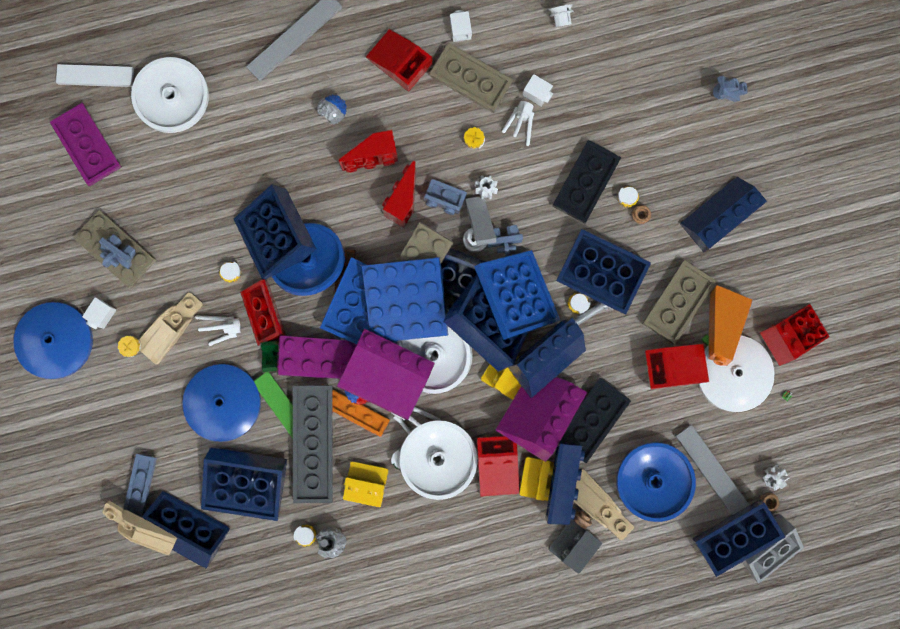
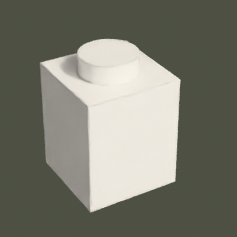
(460, 26)
(538, 90)
(98, 314)

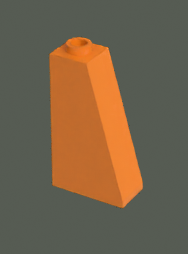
(726, 322)

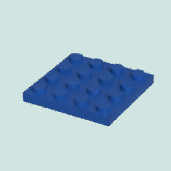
(517, 294)
(405, 299)
(348, 309)

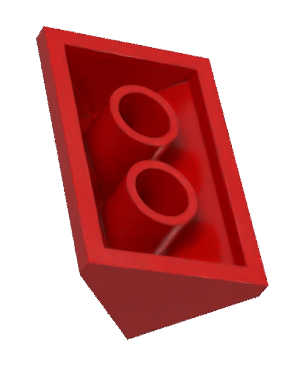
(262, 312)

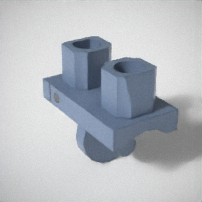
(729, 89)
(513, 238)
(113, 255)

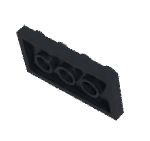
(586, 181)
(595, 417)

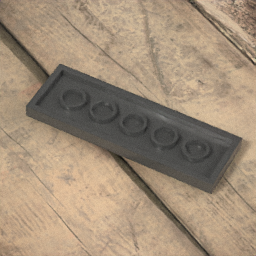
(313, 444)

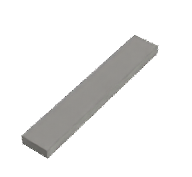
(293, 38)
(711, 470)

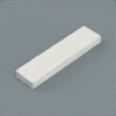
(95, 75)

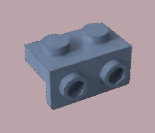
(445, 197)

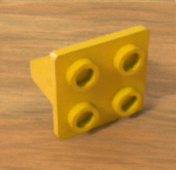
(502, 381)
(536, 479)
(365, 484)

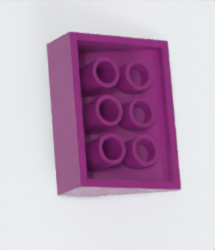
(386, 374)
(543, 419)

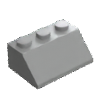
(773, 557)

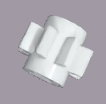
(488, 183)
(775, 477)

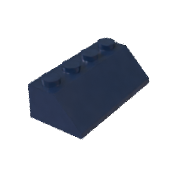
(722, 213)
(458, 271)
(549, 356)
(563, 483)
(196, 533)
(738, 537)

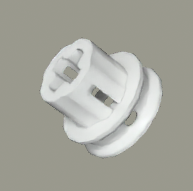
(561, 15)
(472, 246)

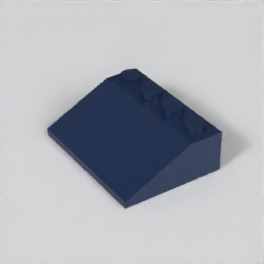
(274, 232)
(603, 271)
(475, 323)
(243, 483)

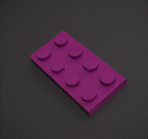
(85, 144)
(313, 357)

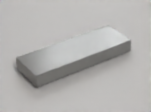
(480, 220)

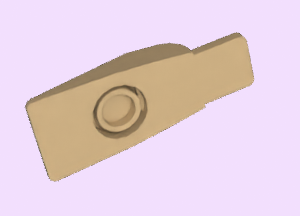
(168, 328)
(601, 507)
(139, 530)

